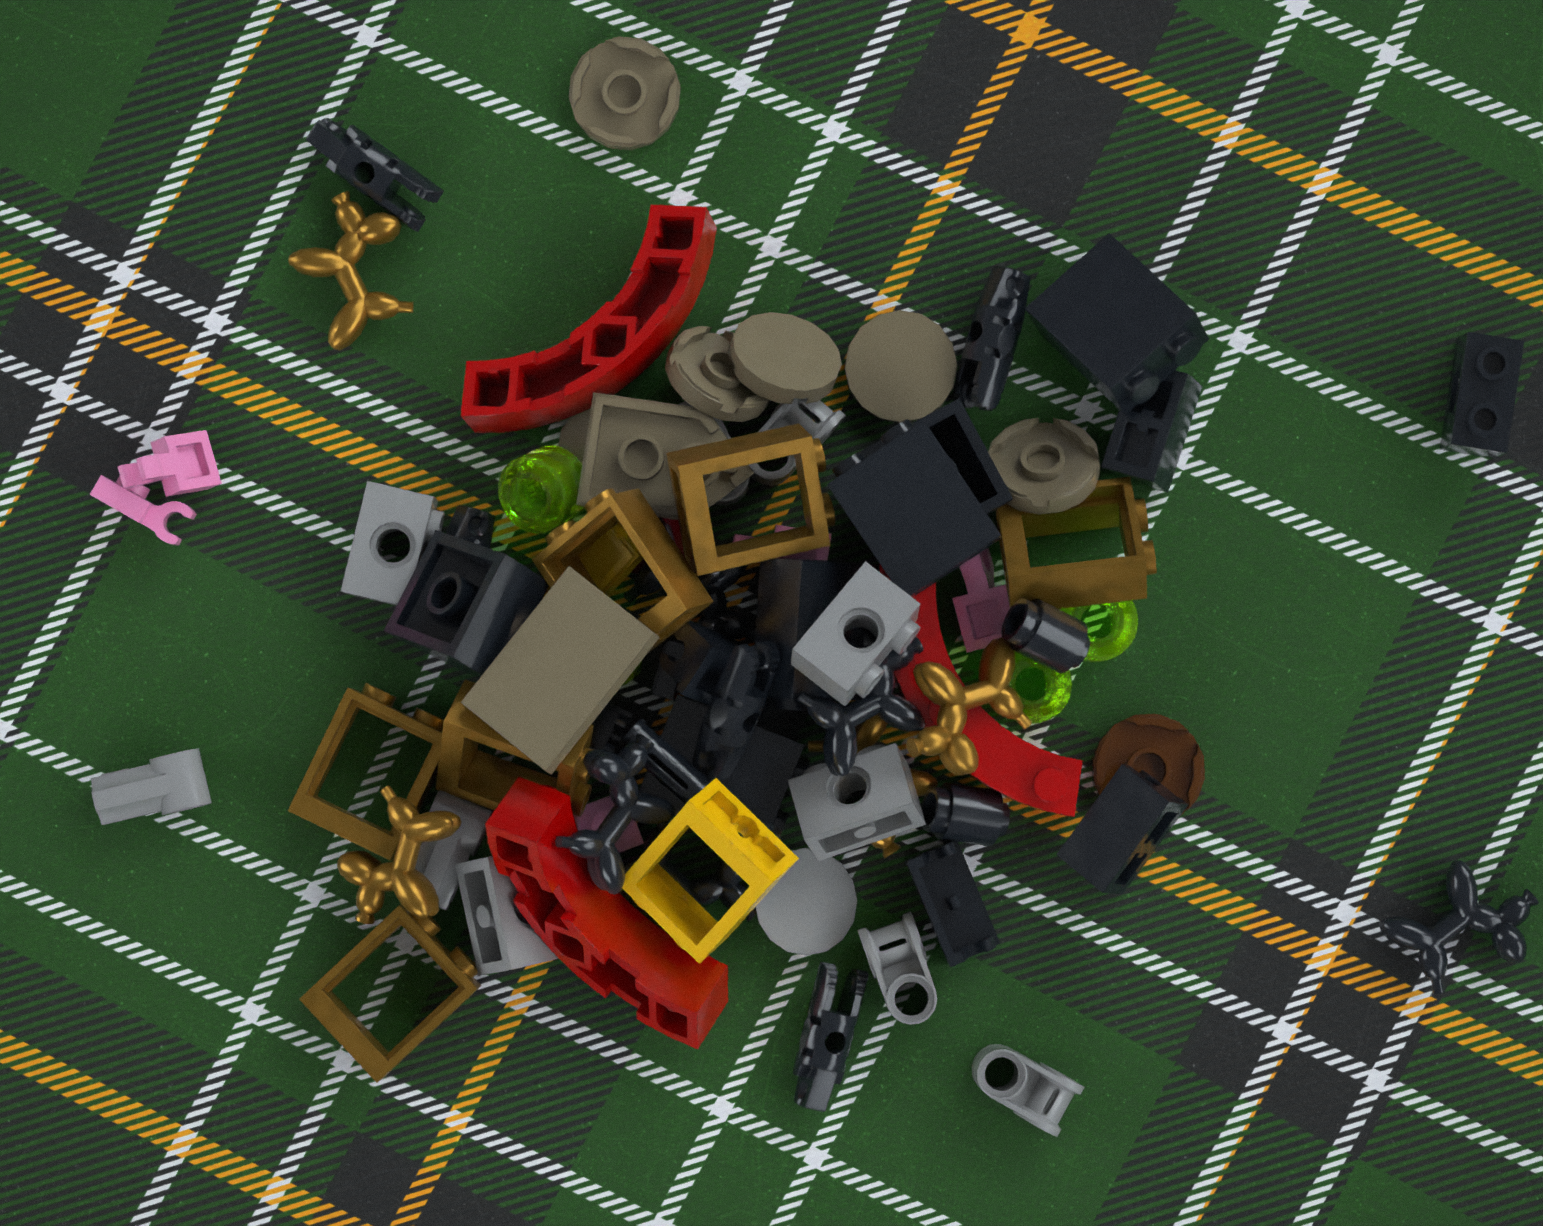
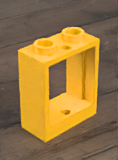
(757, 858)

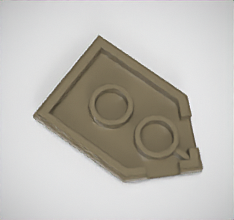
(630, 445)

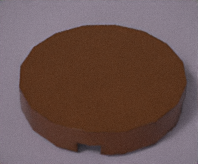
(1157, 747)

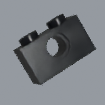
(1481, 395)

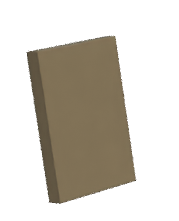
(560, 670)

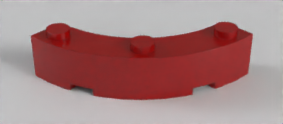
(611, 344)
(1005, 760)
(595, 930)

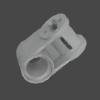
(790, 414)
(899, 964)
(1035, 1090)

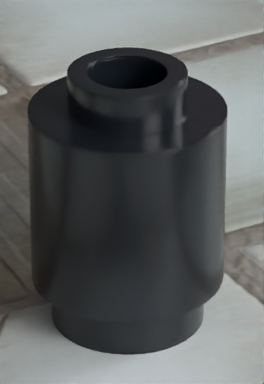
(1046, 634)
(965, 814)

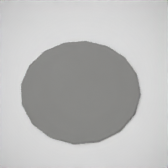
(809, 905)

